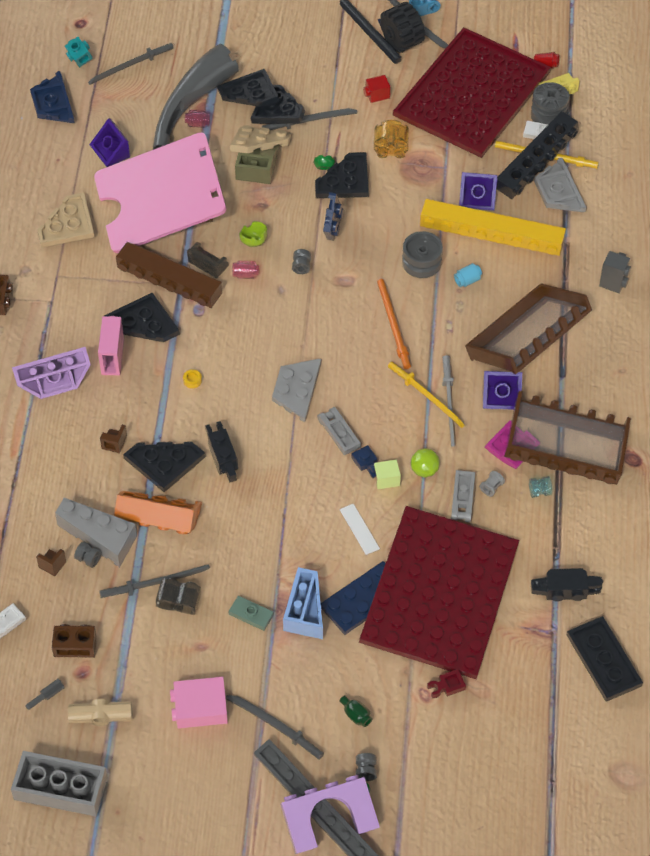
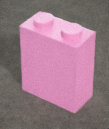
(111, 345)
(199, 702)

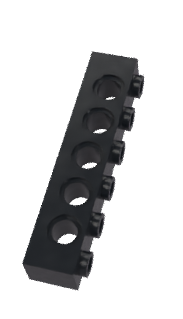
(537, 155)

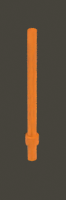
(402, 350)

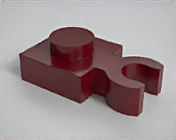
(449, 683)

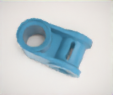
(424, 6)

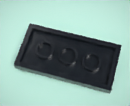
(604, 659)

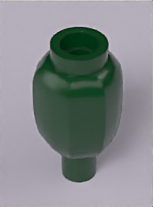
(356, 711)

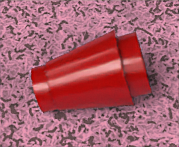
(550, 59)

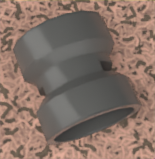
(301, 261)
(87, 554)
(366, 766)

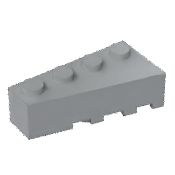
(98, 529)

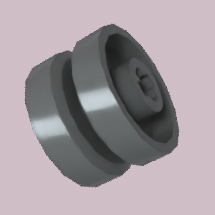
(422, 254)

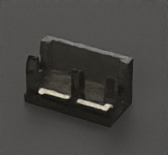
(206, 261)

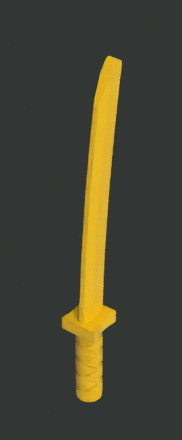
(409, 379)

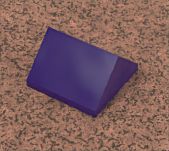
(110, 144)
(478, 191)
(501, 389)

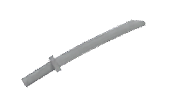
(448, 381)

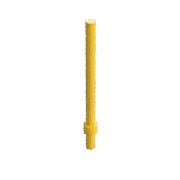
(580, 161)

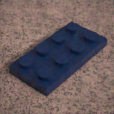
(352, 603)

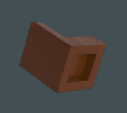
(113, 439)
(51, 561)

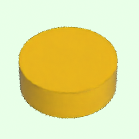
(192, 378)

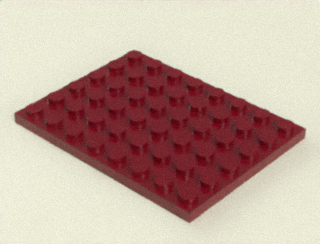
(471, 92)
(439, 592)

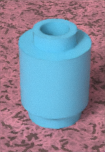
(468, 275)

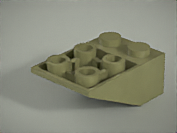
(256, 165)

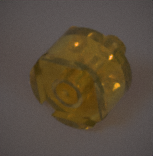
(391, 139)

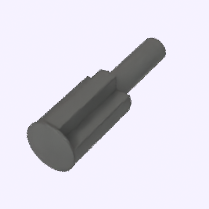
(46, 693)

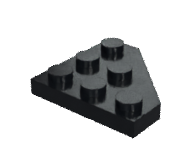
(250, 89)
(283, 112)
(345, 178)
(146, 320)
(164, 461)

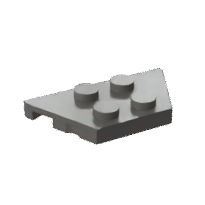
(559, 188)
(296, 386)

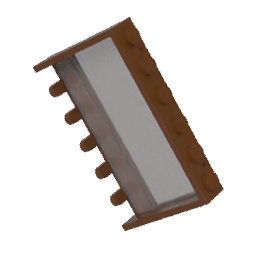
(528, 328)
(567, 440)

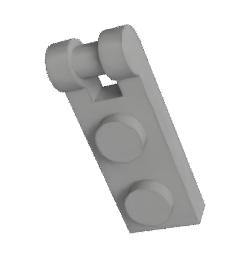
(339, 431)
(463, 495)

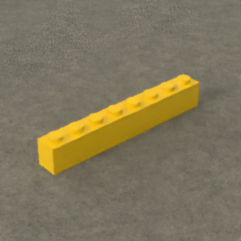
(492, 227)

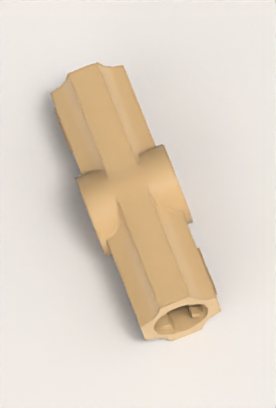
(100, 712)

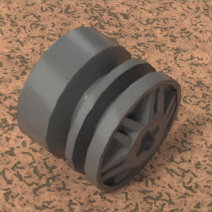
(548, 102)

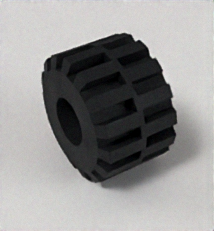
(402, 26)

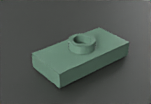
(251, 613)

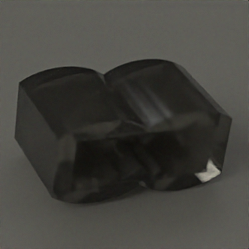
(178, 596)

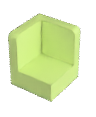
(387, 474)

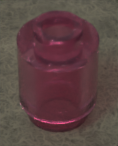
(197, 118)
(245, 269)

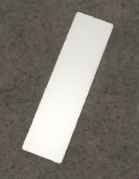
(359, 529)

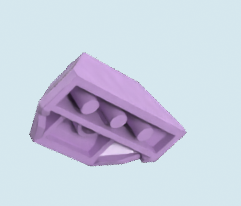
(53, 374)

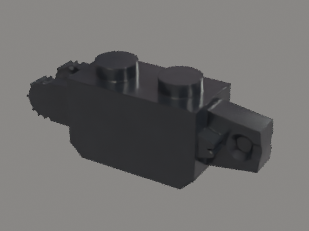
(222, 451)
(567, 585)

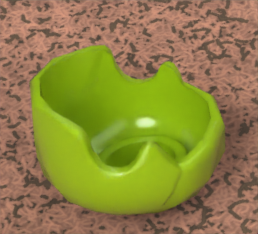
(253, 235)
(425, 462)

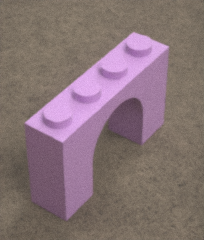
(352, 793)

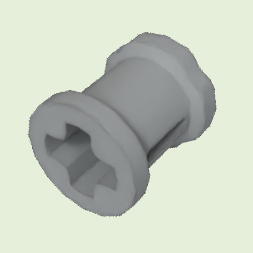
(492, 483)

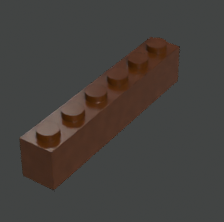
(169, 275)

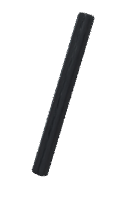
(366, 26)

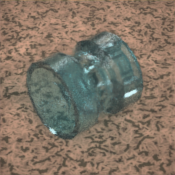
(540, 486)

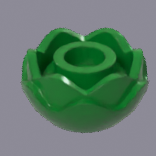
(324, 163)

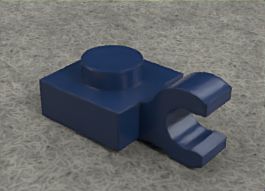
(365, 459)

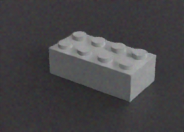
(59, 783)

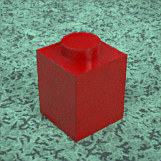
(377, 89)

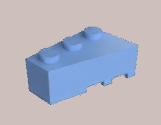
(304, 606)

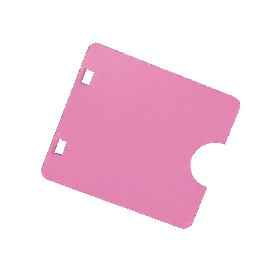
(161, 191)

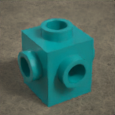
(78, 51)

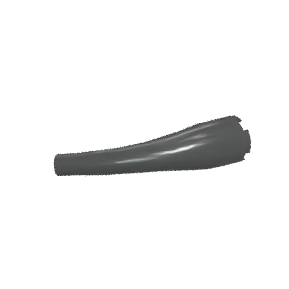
(200, 79)

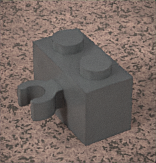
(615, 272)

